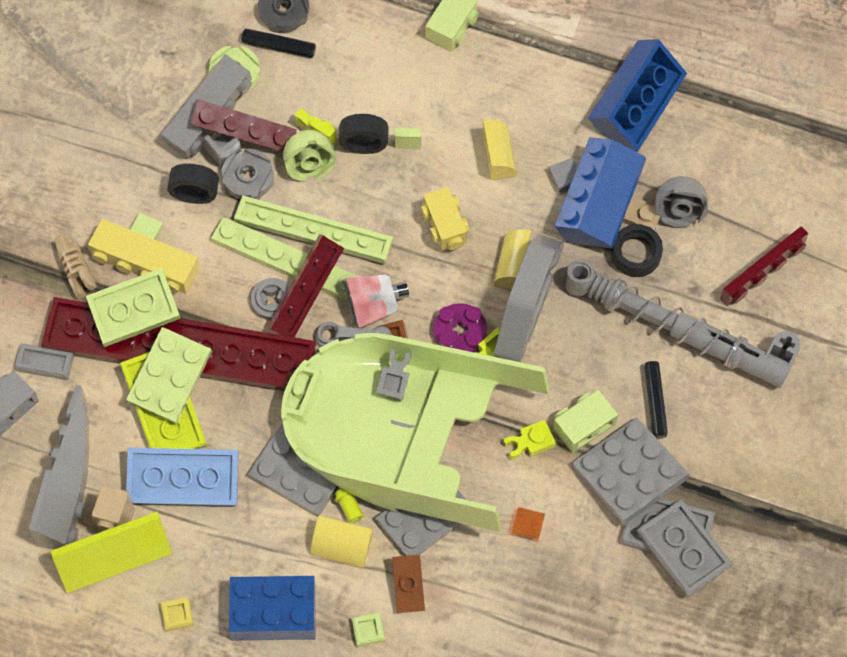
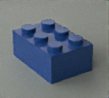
(272, 608)

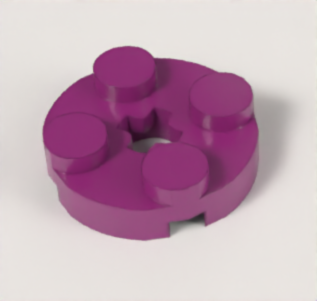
(464, 315)

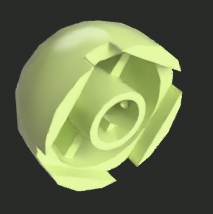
(309, 155)

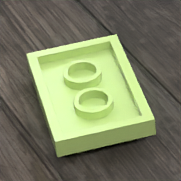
(133, 307)
(169, 375)

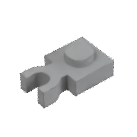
(393, 379)

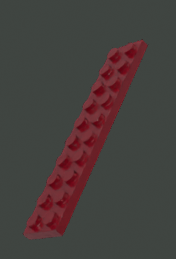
(235, 357)

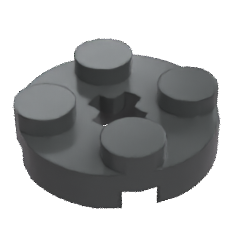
(283, 20)

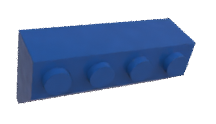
(638, 94)
(600, 193)

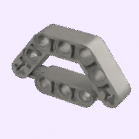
(527, 297)

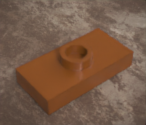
(408, 583)

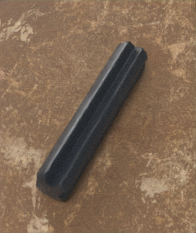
(278, 43)
(656, 399)

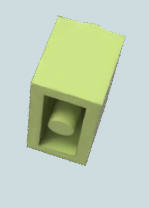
(450, 21)
(585, 420)

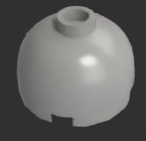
(681, 201)

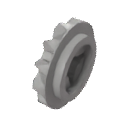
(268, 287)

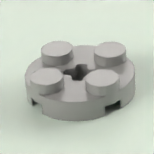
(243, 162)

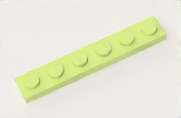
(307, 227)
(273, 254)

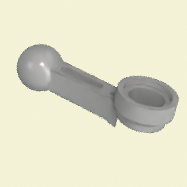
(344, 333)

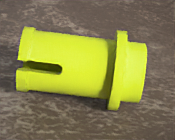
(349, 506)

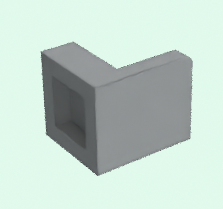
(221, 148)

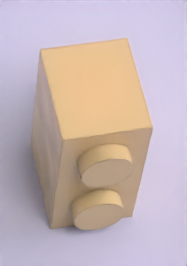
(112, 508)

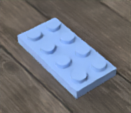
(182, 476)

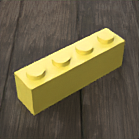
(142, 255)

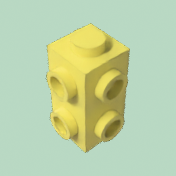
(446, 223)

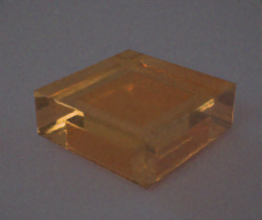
(528, 524)

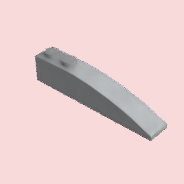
(64, 486)

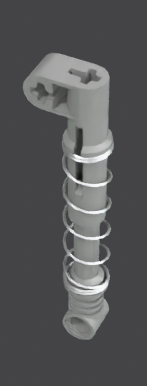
(687, 329)

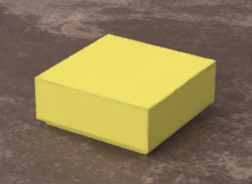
(177, 614)

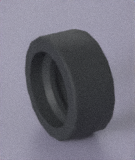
(363, 133)
(193, 183)
(633, 232)

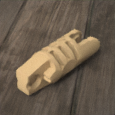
(74, 265)

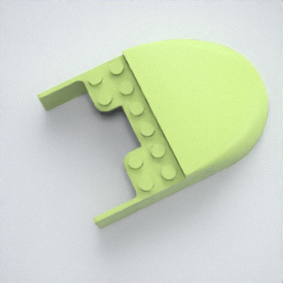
(347, 430)

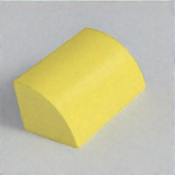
(498, 149)
(511, 257)
(341, 542)

